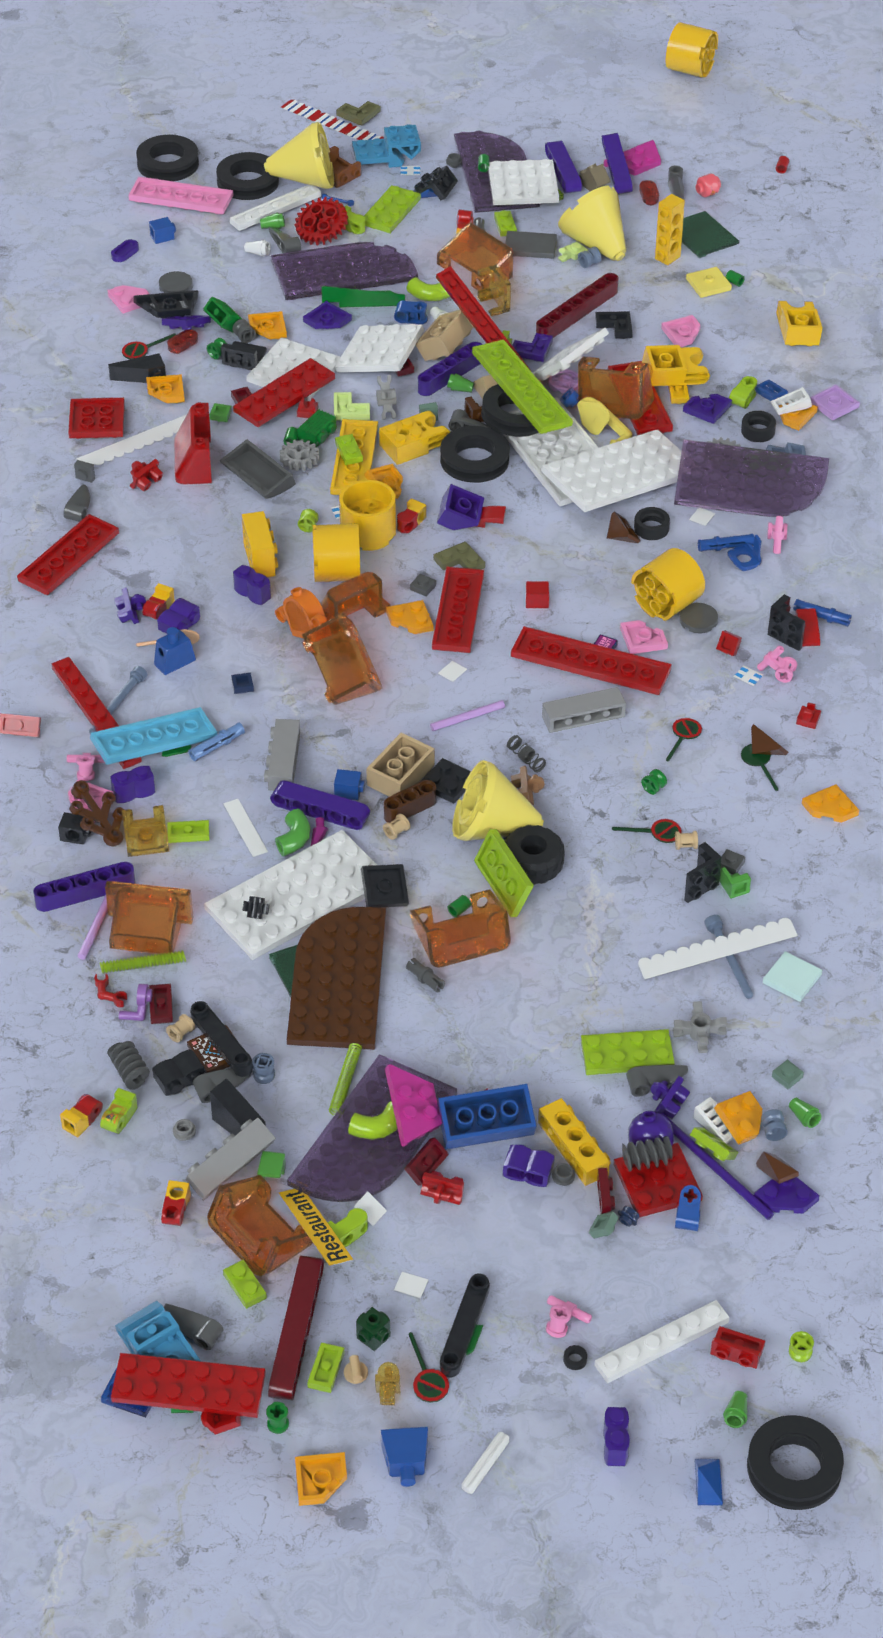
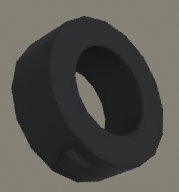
(575, 1365)

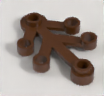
(111, 834)

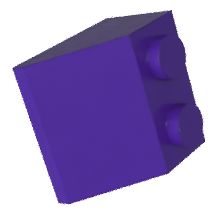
(460, 508)

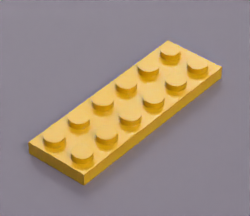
(365, 437)

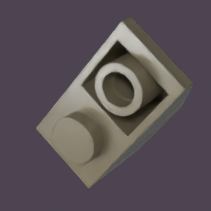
(594, 177)

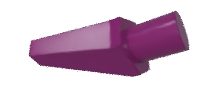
(318, 831)

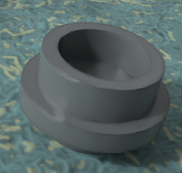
(454, 160)
(563, 1174)

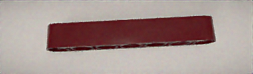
(578, 305)
(296, 1328)

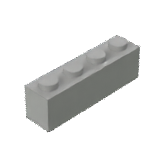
(583, 709)
(283, 752)
(230, 1158)

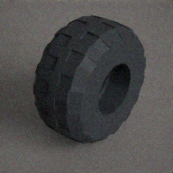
(537, 851)

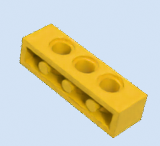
(669, 229)
(573, 1140)

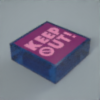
(606, 642)

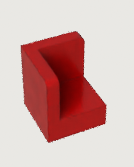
(537, 594)

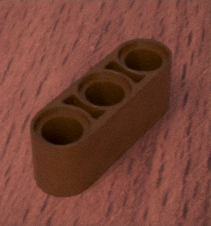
(410, 800)

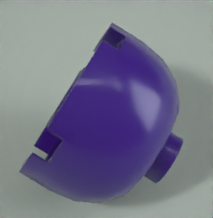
(650, 1126)

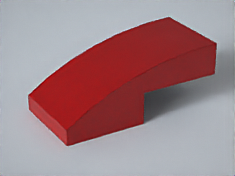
(492, 514)
(811, 631)

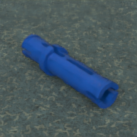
(725, 542)
(830, 615)

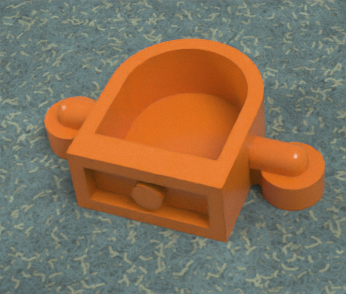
(301, 611)

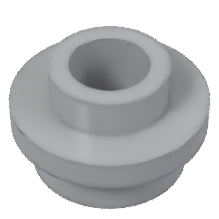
(184, 1125)

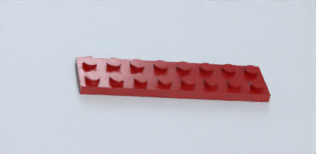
(591, 660)

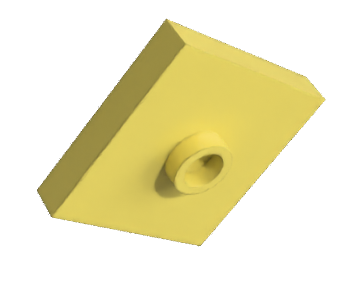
(708, 282)

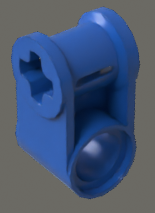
(410, 312)
(688, 1213)

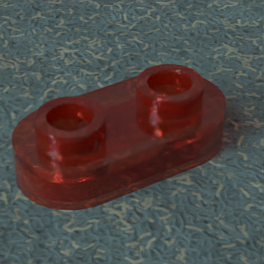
(649, 192)
(182, 341)

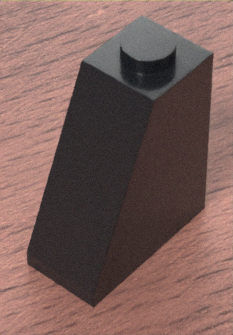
(231, 1108)

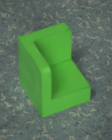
(735, 884)
(272, 1164)

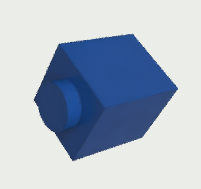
(162, 230)
(348, 784)

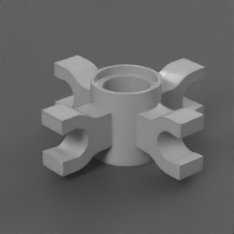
(386, 397)
(700, 1027)

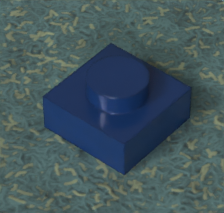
(242, 683)

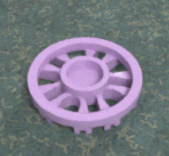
(564, 381)

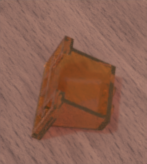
(355, 594)
(147, 916)

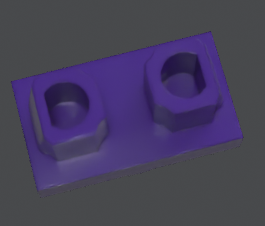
(129, 605)
(675, 1091)

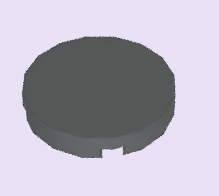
(175, 282)
(698, 617)

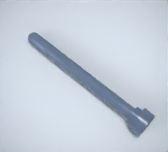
(137, 675)
(715, 925)

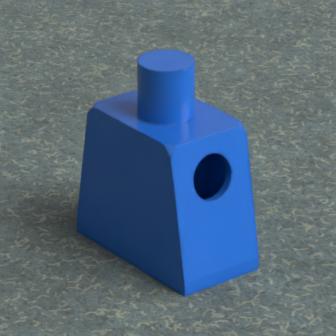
(173, 651)
(405, 1452)

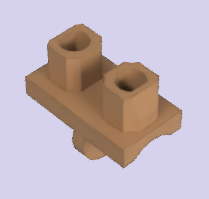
(527, 783)

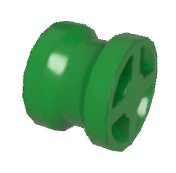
(214, 349)
(654, 781)

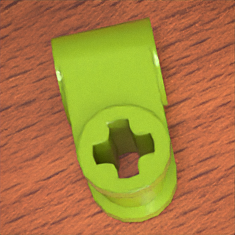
(744, 392)

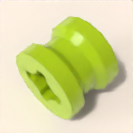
(307, 519)
(800, 1340)

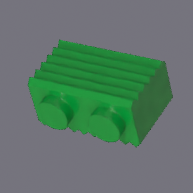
(221, 313)
(317, 428)

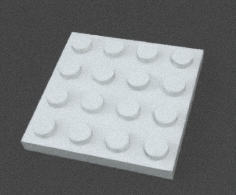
(523, 182)
(379, 348)
(569, 354)
(286, 356)

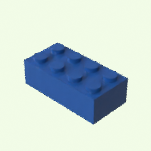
(486, 1116)

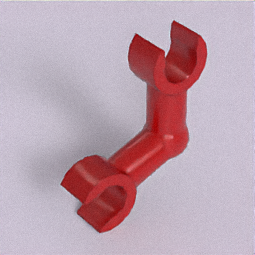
(104, 995)

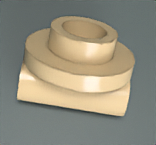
(355, 1371)

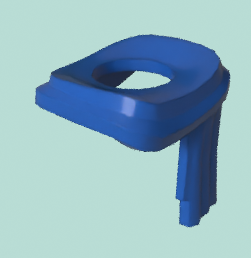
(747, 549)

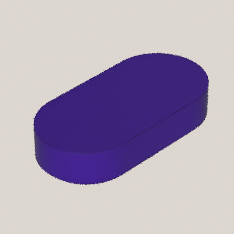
(125, 250)

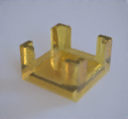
(498, 289)
(145, 835)

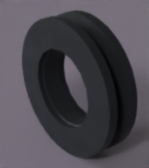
(163, 145)
(246, 189)
(500, 420)
(474, 470)
(788, 1492)

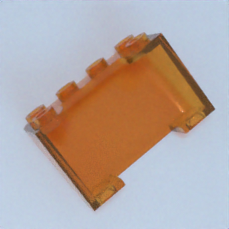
(476, 250)
(622, 392)
(465, 936)

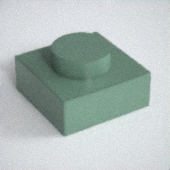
(433, 407)
(787, 1074)
(603, 1225)

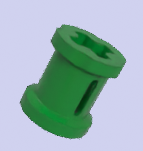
(277, 1417)

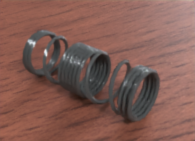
(526, 753)

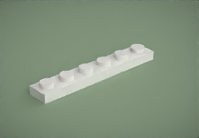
(280, 204)
(661, 1341)

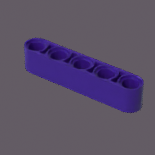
(617, 163)
(563, 166)
(439, 374)
(320, 804)
(81, 886)

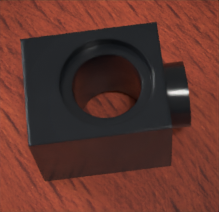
(70, 829)

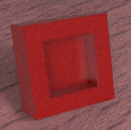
(307, 408)
(729, 643)
(808, 716)

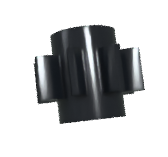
(255, 907)

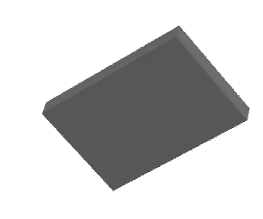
(532, 244)

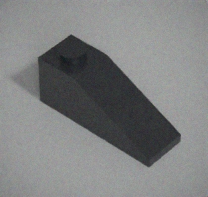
(137, 369)

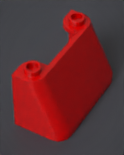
(193, 447)

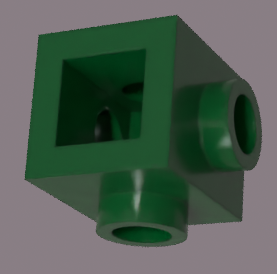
(373, 1328)

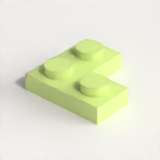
(347, 410)

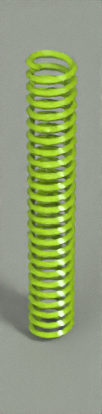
(141, 961)
(347, 1083)

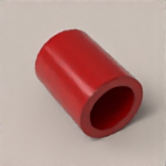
(782, 164)

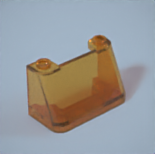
(342, 660)
(253, 1227)

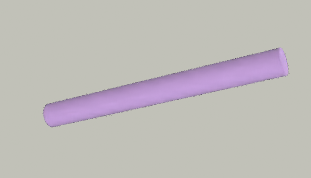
(467, 715)
(93, 930)

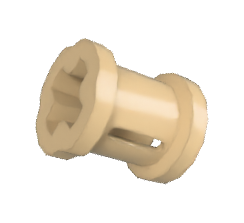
(396, 826)
(685, 840)
(180, 1028)

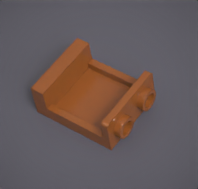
(343, 170)

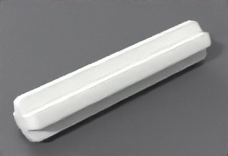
(485, 1462)

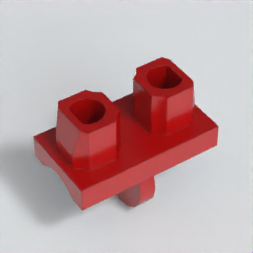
(142, 472)
(442, 1188)

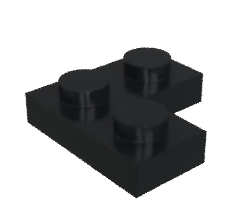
(618, 320)

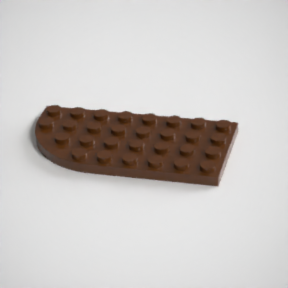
(338, 980)

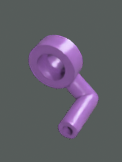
(144, 996)

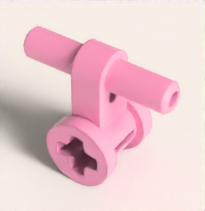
(778, 533)
(779, 664)
(85, 765)
(561, 1314)

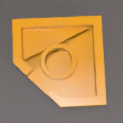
(268, 324)
(166, 388)
(798, 418)
(387, 474)
(411, 616)
(830, 803)
(741, 1116)
(319, 1476)

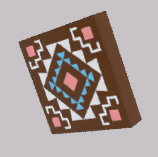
(207, 1053)

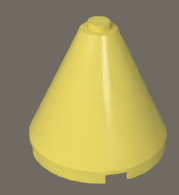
(304, 159)
(597, 222)
(491, 804)

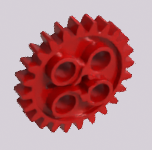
(321, 221)

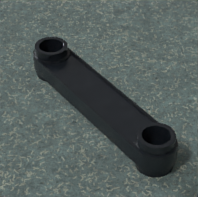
(221, 1038)
(464, 1325)

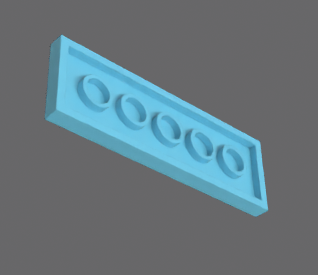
(153, 735)

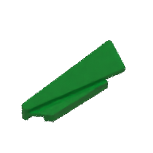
(360, 298)

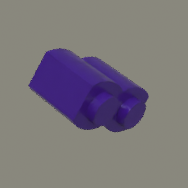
(252, 584)
(180, 615)
(133, 784)
(528, 1165)
(616, 1436)

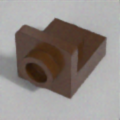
(473, 409)

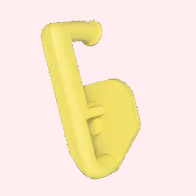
(596, 416)

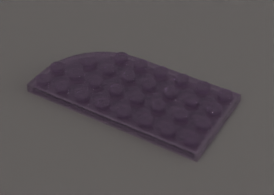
(498, 148)
(341, 266)
(748, 479)
(348, 1166)

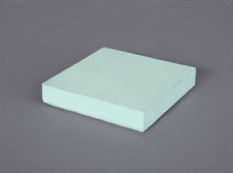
(792, 976)

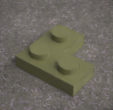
(358, 115)
(459, 554)

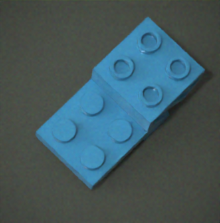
(396, 142)
(155, 1334)

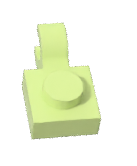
(571, 251)

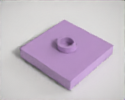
(834, 402)

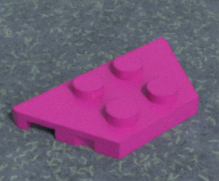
(641, 158)
(413, 1104)

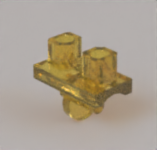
(387, 1383)

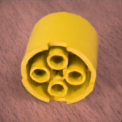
(691, 49)
(373, 508)
(336, 552)
(668, 584)

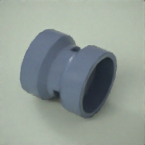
(589, 257)
(263, 1068)
(774, 1125)

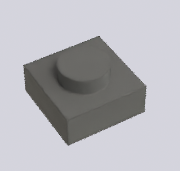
(84, 471)
(423, 585)
(732, 861)

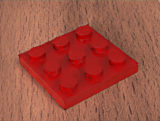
(96, 417)
(657, 1187)

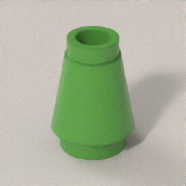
(275, 220)
(459, 383)
(806, 1113)
(736, 1410)

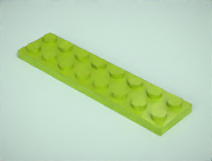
(522, 386)

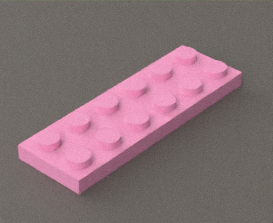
(181, 195)

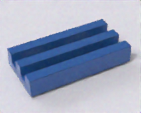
(769, 393)

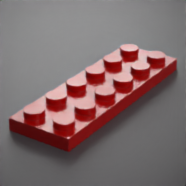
(284, 392)
(655, 416)
(68, 554)
(458, 610)
(188, 1385)

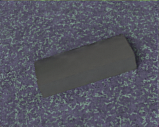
(258, 470)

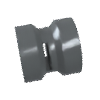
(244, 331)

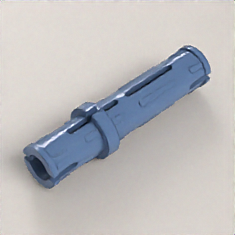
(217, 741)

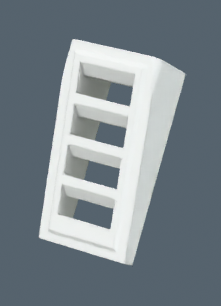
(797, 401)
(703, 1115)

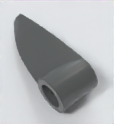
(675, 182)
(284, 241)
(460, 419)
(78, 504)
(642, 1077)
(206, 1082)
(199, 1328)

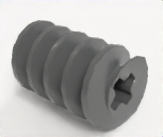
(128, 1064)
(647, 1152)

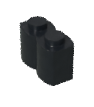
(177, 1072)

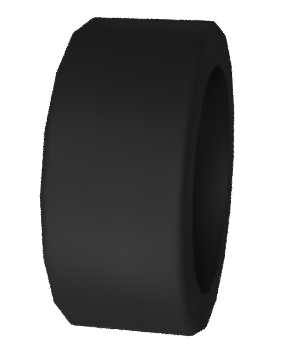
(762, 418)
(651, 532)

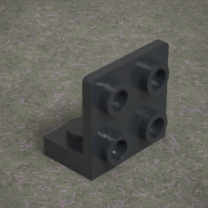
(440, 181)
(242, 355)
(784, 625)
(705, 875)

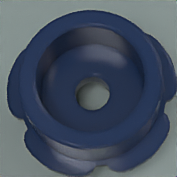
(628, 1216)

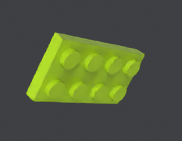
(391, 208)
(503, 873)
(625, 1050)

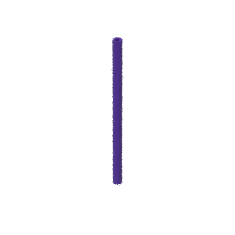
(720, 1171)

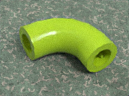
(425, 291)
(373, 1127)

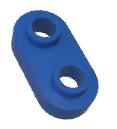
(569, 398)

